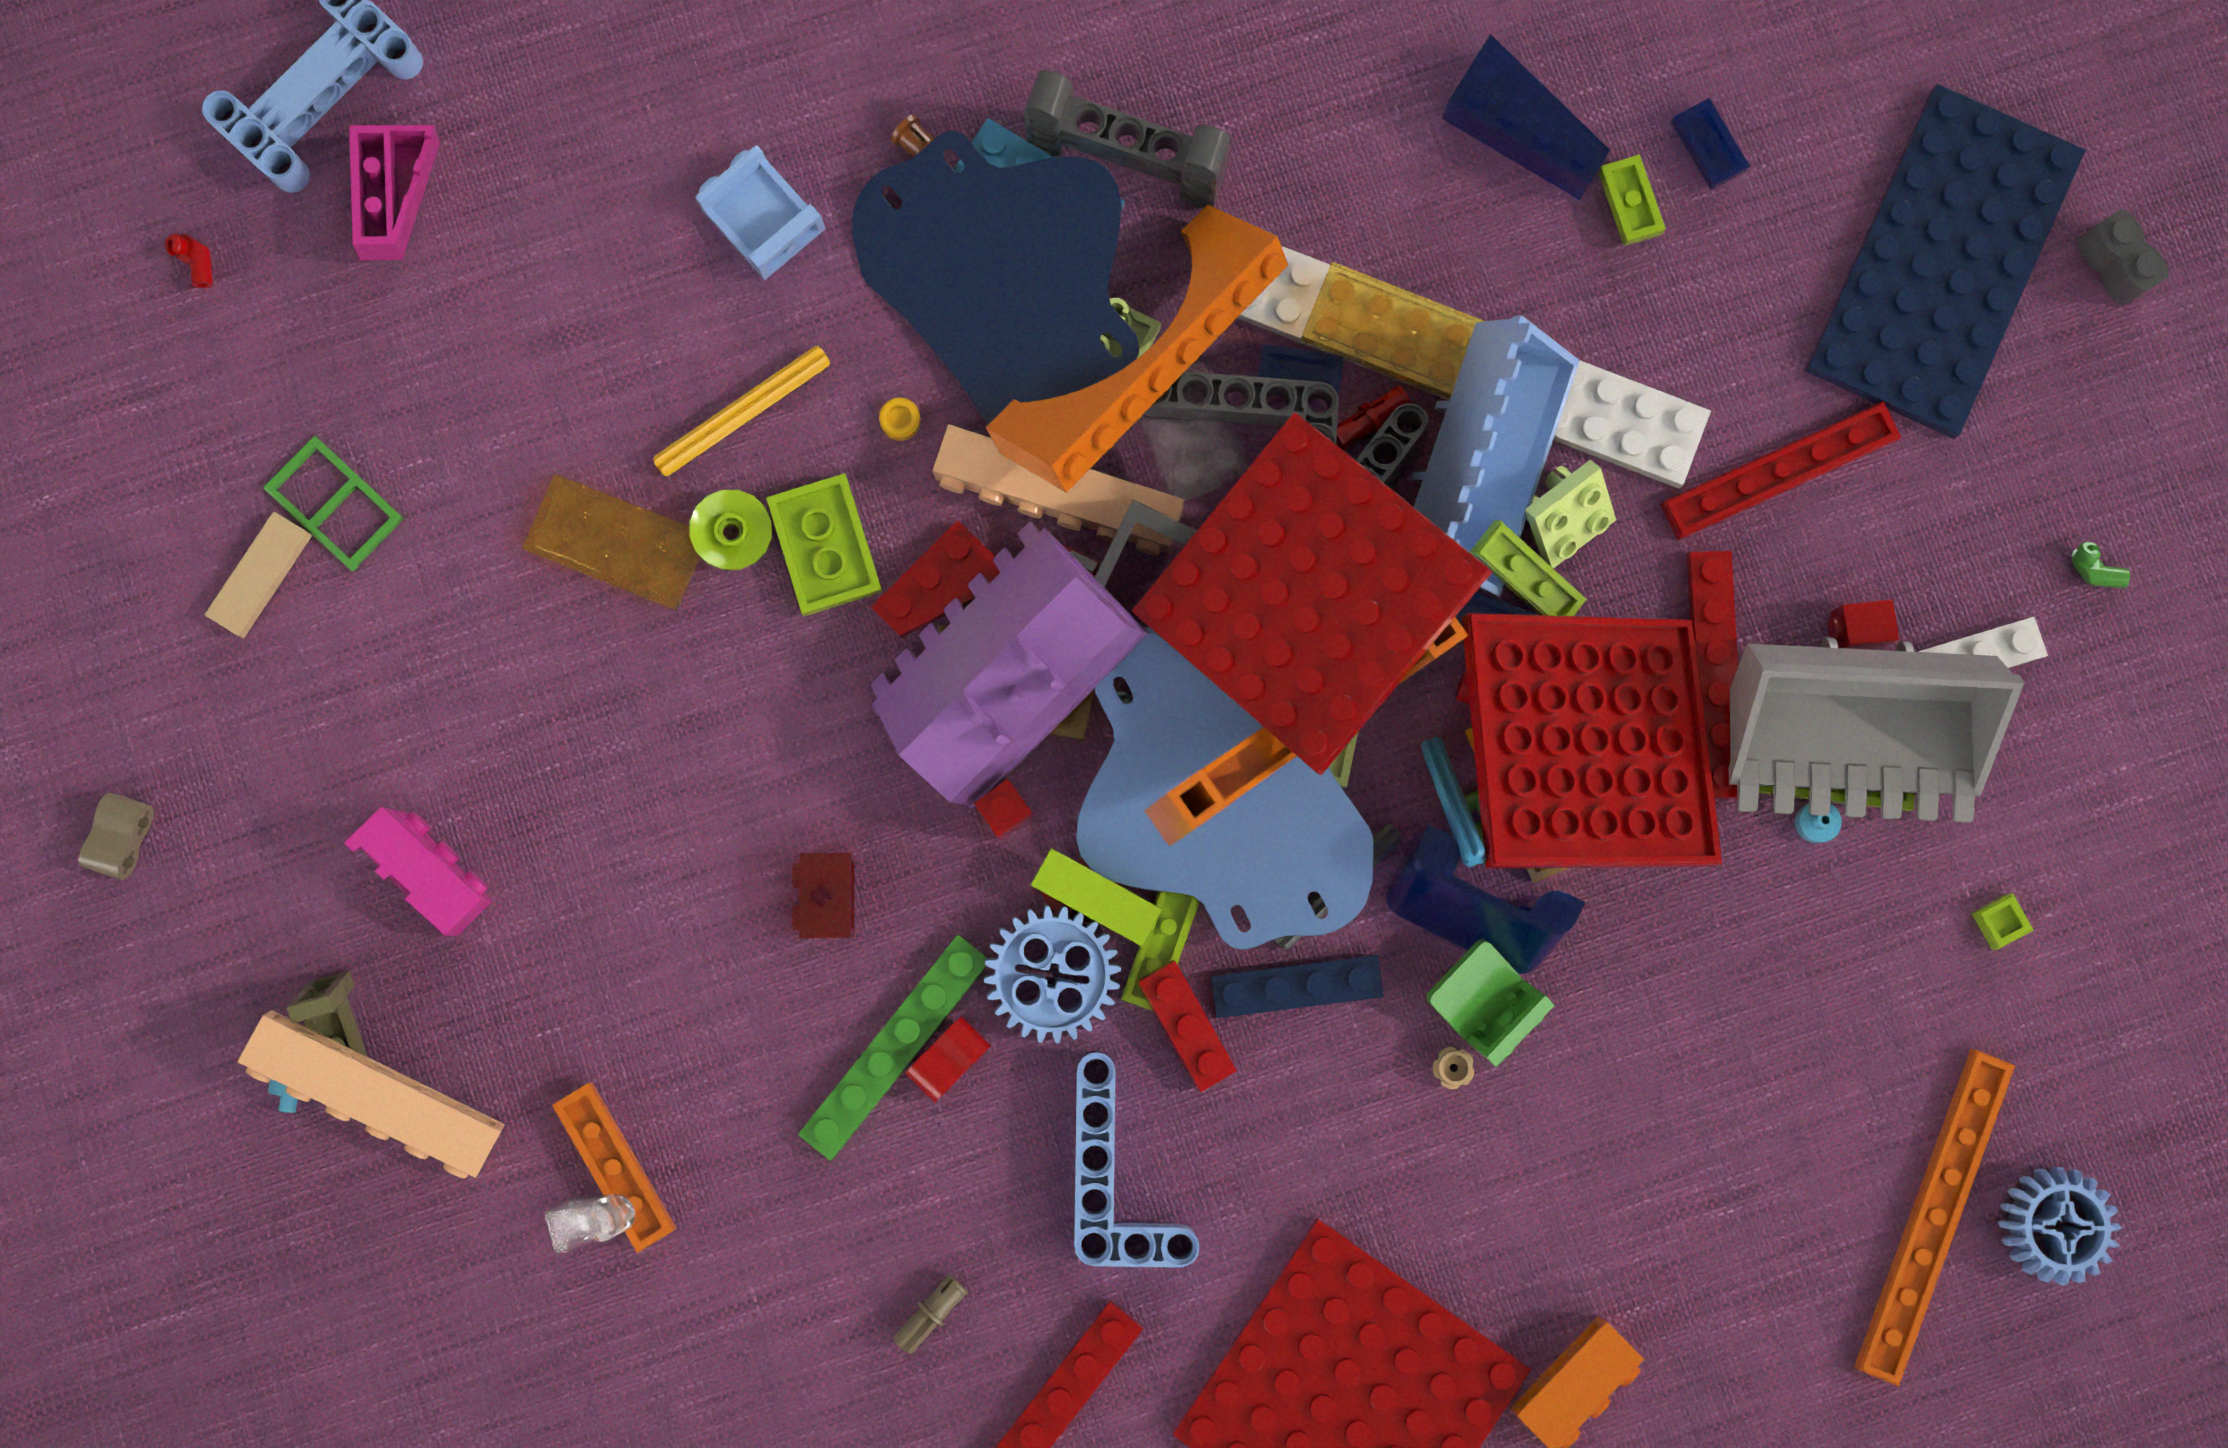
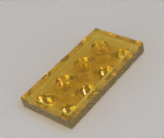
(1389, 329)
(613, 542)

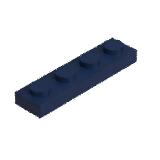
(1296, 986)

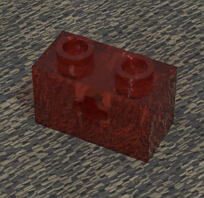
(838, 876)

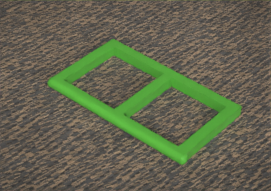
(353, 482)

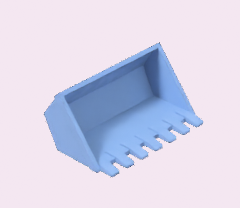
(1495, 432)

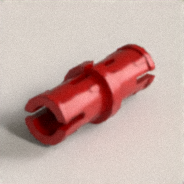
(1369, 417)

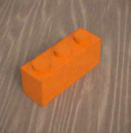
(1578, 1384)

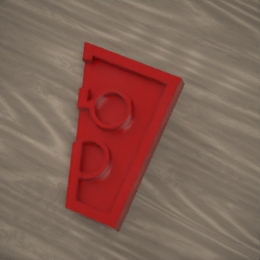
(935, 581)

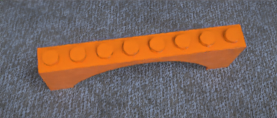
(1071, 432)
(1246, 766)

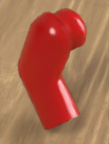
(193, 254)

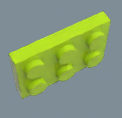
(824, 544)

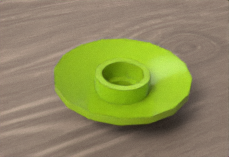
(727, 510)

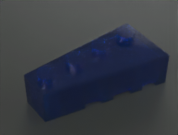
(1524, 121)

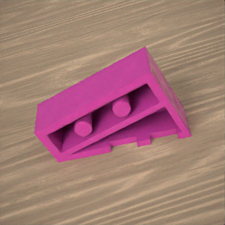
(387, 185)
(421, 869)

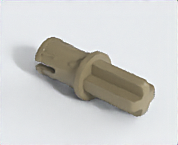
(930, 1314)

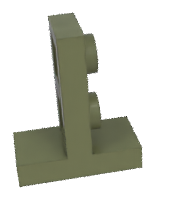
(327, 1010)

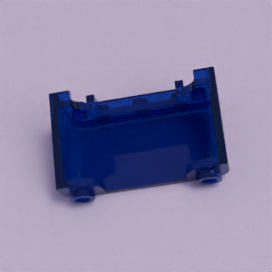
(1463, 914)

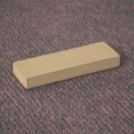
(258, 575)

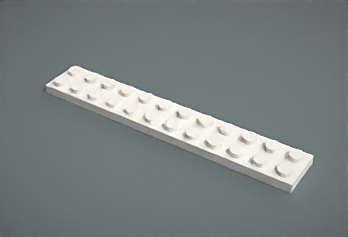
(1602, 411)

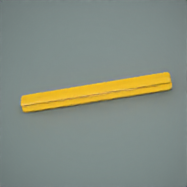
(741, 411)

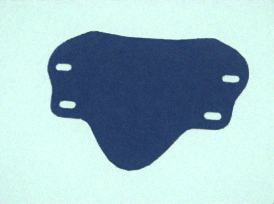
(999, 268)

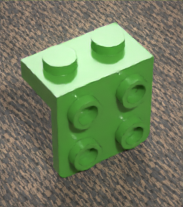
(1488, 1002)

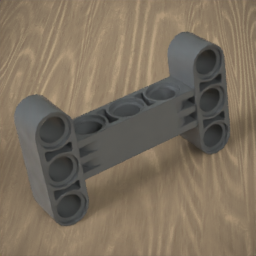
(1054, 119)

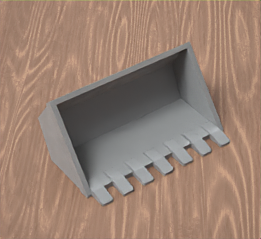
(1867, 725)

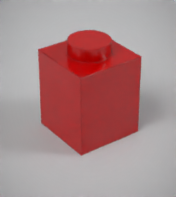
(1864, 625)
(1003, 809)

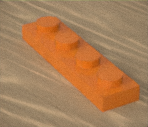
(613, 1163)

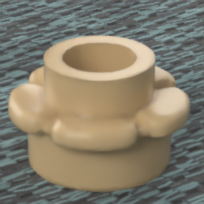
(1442, 1070)

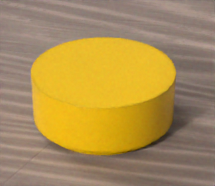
(900, 419)

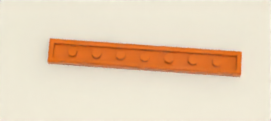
(1934, 1217)

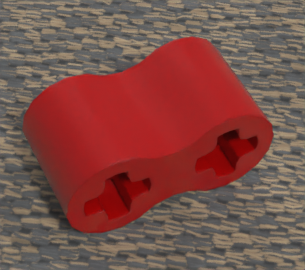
(947, 1059)

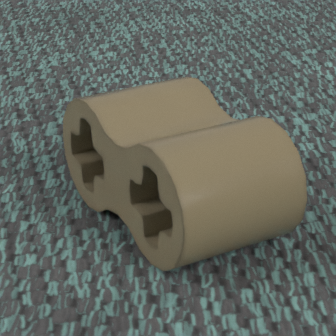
(116, 836)

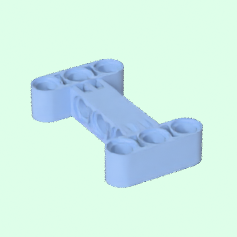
(312, 89)

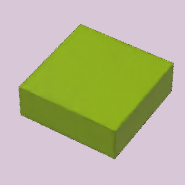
(2002, 921)

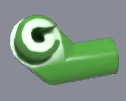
(2093, 571)

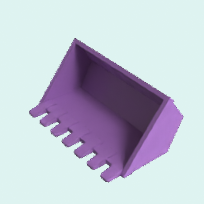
(1004, 668)

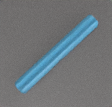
(1453, 802)

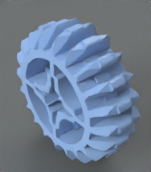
(2063, 1260)

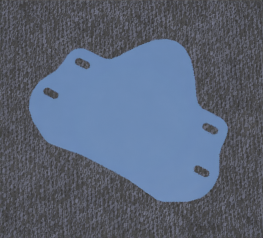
(1258, 852)

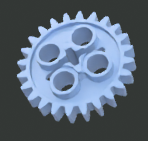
(1044, 1012)

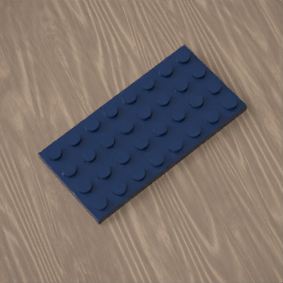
(1945, 261)

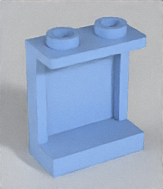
(759, 212)

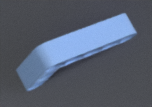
(1103, 1180)

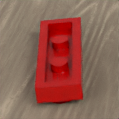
(1186, 1026)

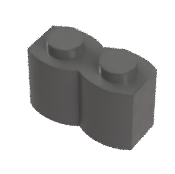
(2122, 257)

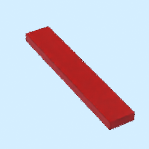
(1780, 471)

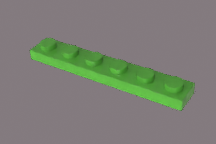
(894, 1048)

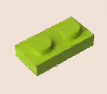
(1631, 200)

